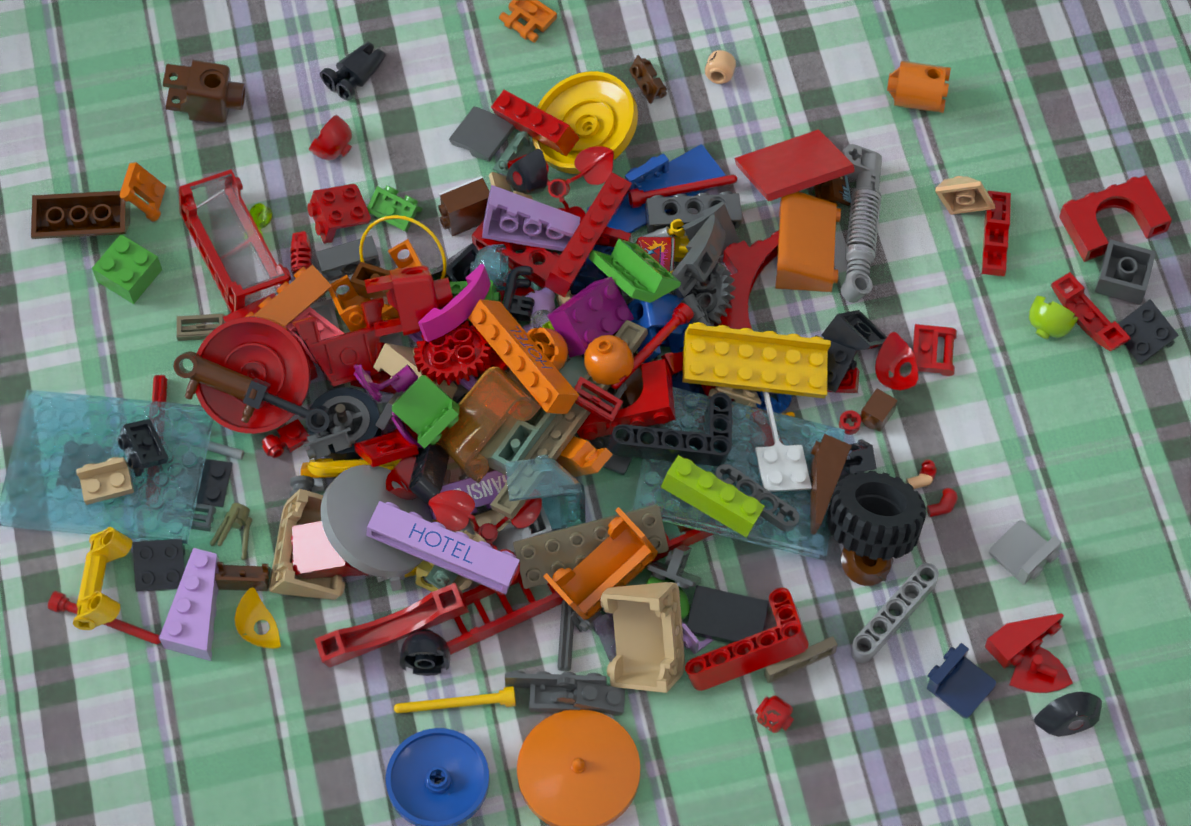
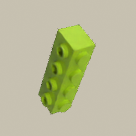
(712, 496)

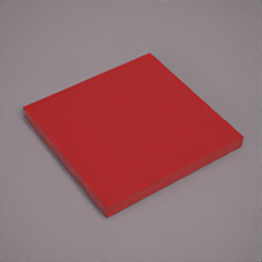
(794, 165)

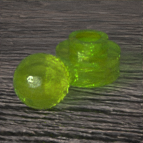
(261, 215)

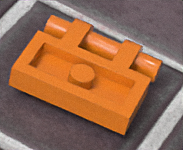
(531, 11)

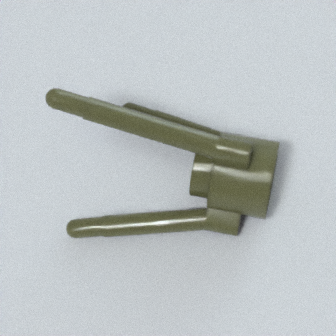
(234, 518)

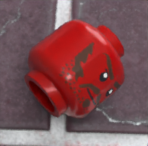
(774, 714)

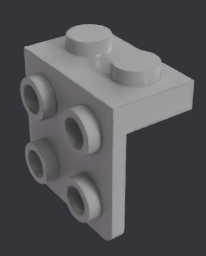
(1024, 552)

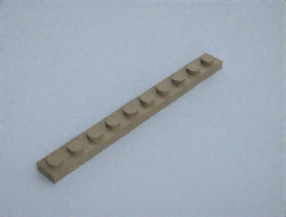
(565, 426)

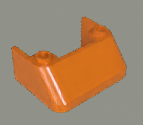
(609, 565)

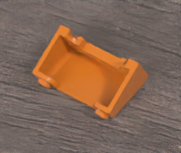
(806, 243)

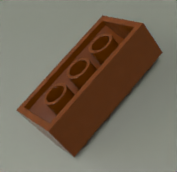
(79, 215)

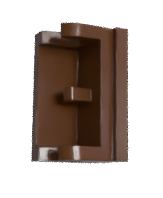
(242, 577)

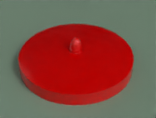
(260, 351)

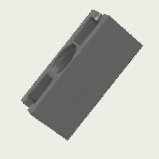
(345, 258)

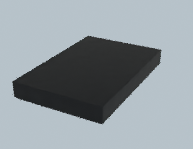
(725, 615)

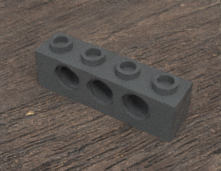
(680, 203)

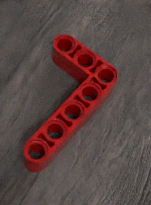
(755, 651)

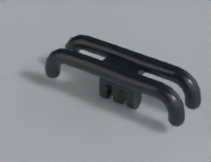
(518, 306)

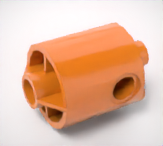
(919, 86)

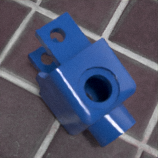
(654, 318)

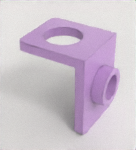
(690, 640)

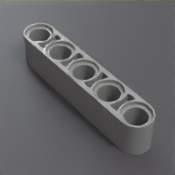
(898, 602)

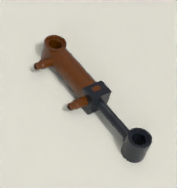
(251, 391)

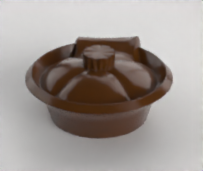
(865, 570)

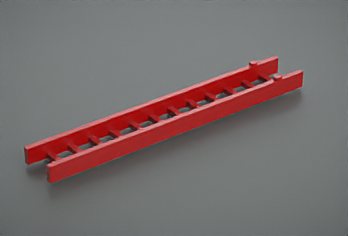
(535, 607)

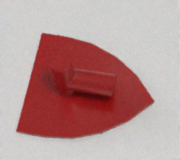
(1040, 673)

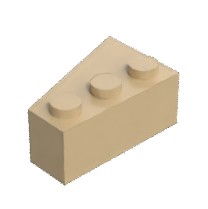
(395, 357)

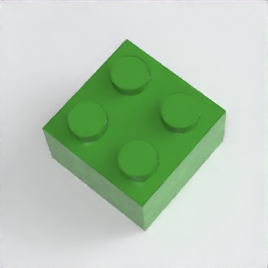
(127, 269)

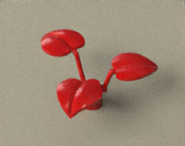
(593, 163)
(454, 508)

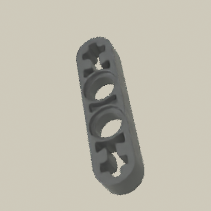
(760, 494)

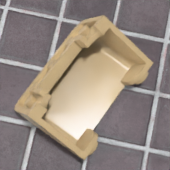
(299, 509)
(646, 636)

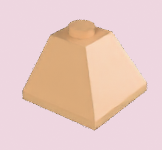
(964, 195)

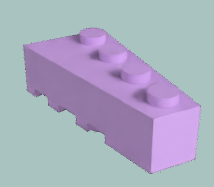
(526, 221)
(194, 608)

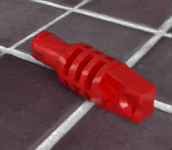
(300, 251)

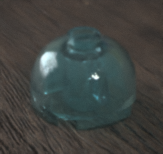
(495, 264)

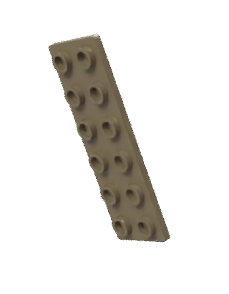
(573, 544)

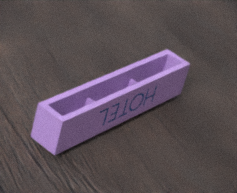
(442, 547)

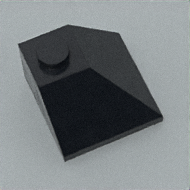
(458, 265)
(854, 331)

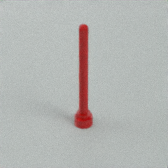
(639, 197)
(681, 315)
(59, 602)

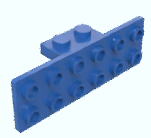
(660, 173)

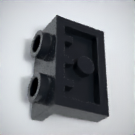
(141, 446)

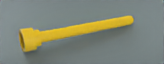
(504, 697)

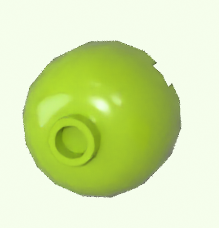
(1051, 318)

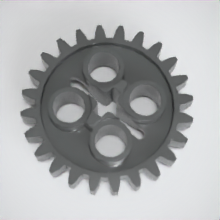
(715, 293)

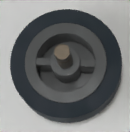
(352, 409)

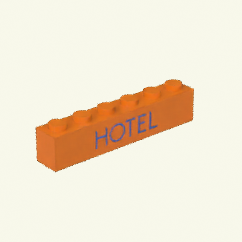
(523, 357)

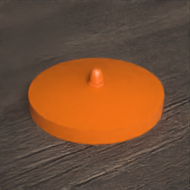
(578, 769)

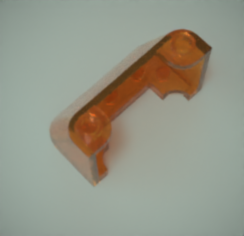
(481, 415)

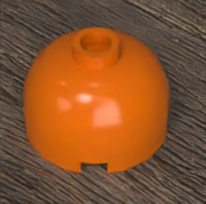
(551, 344)
(608, 359)

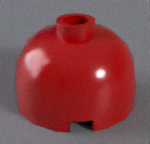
(333, 140)

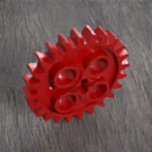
(453, 355)

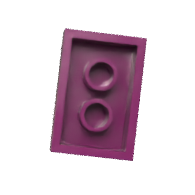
(590, 314)

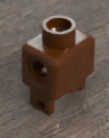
(203, 91)

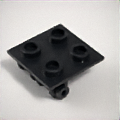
(1147, 331)
(839, 361)
(158, 564)

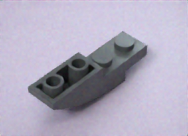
(702, 256)

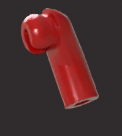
(945, 505)

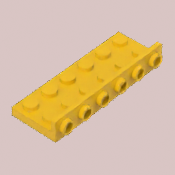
(755, 360)

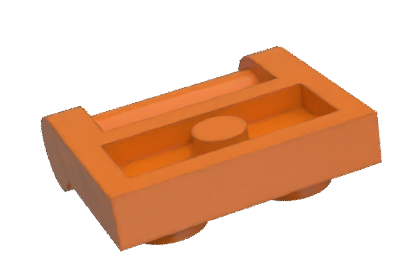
(147, 187)

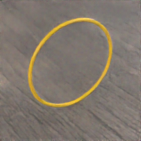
(408, 219)

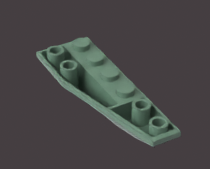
(518, 437)

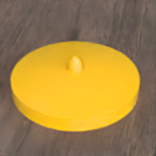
(596, 109)

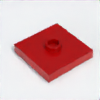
(385, 449)

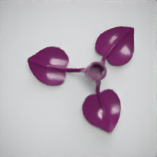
(400, 382)

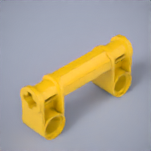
(92, 605)

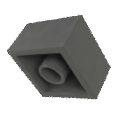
(1125, 271)

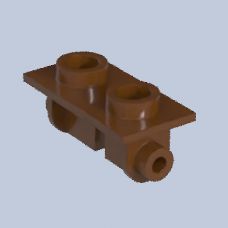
(643, 73)

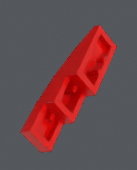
(996, 235)

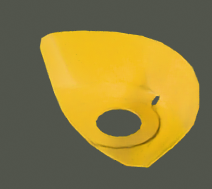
(251, 611)

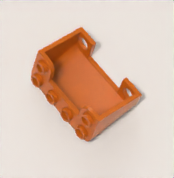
(350, 303)

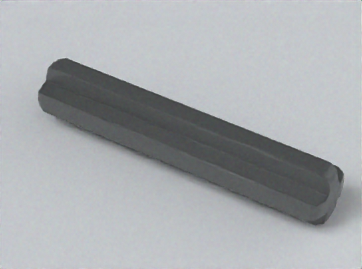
(565, 638)

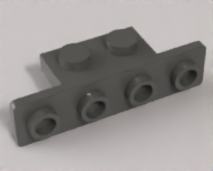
(544, 688)

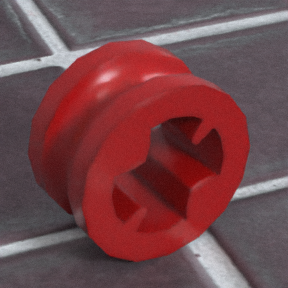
(855, 417)

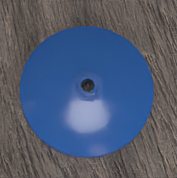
(434, 757)

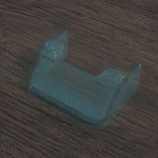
(546, 479)

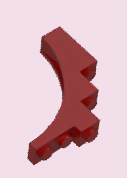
(746, 266)

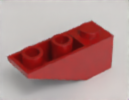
(1017, 637)

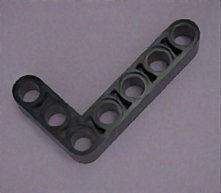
(680, 440)
(429, 470)

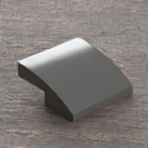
(481, 133)
(722, 215)

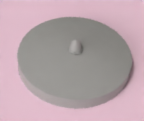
(347, 512)

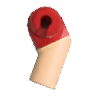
(925, 476)

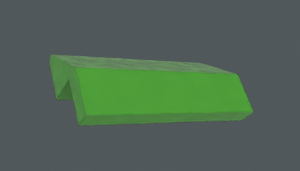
(635, 271)

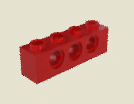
(527, 258)

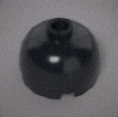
(425, 653)

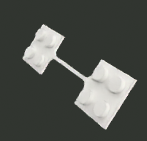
(781, 465)

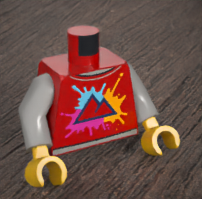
(661, 244)

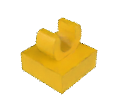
(680, 248)

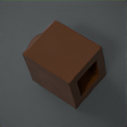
(878, 410)

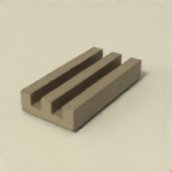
(197, 331)

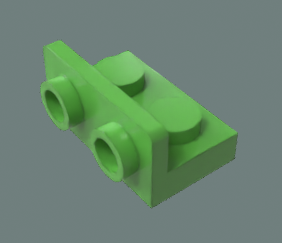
(387, 203)

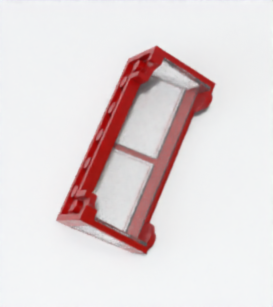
(230, 240)

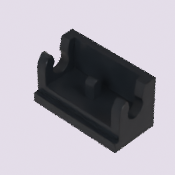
(861, 458)

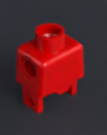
(412, 295)

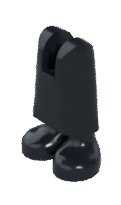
(357, 66)

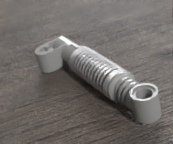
(864, 221)

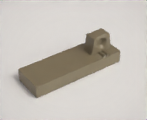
(811, 655)

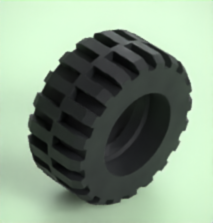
(876, 515)

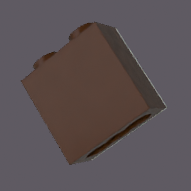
(463, 206)

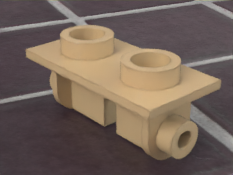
(740, 396)

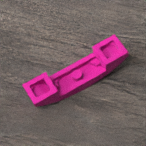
(442, 321)

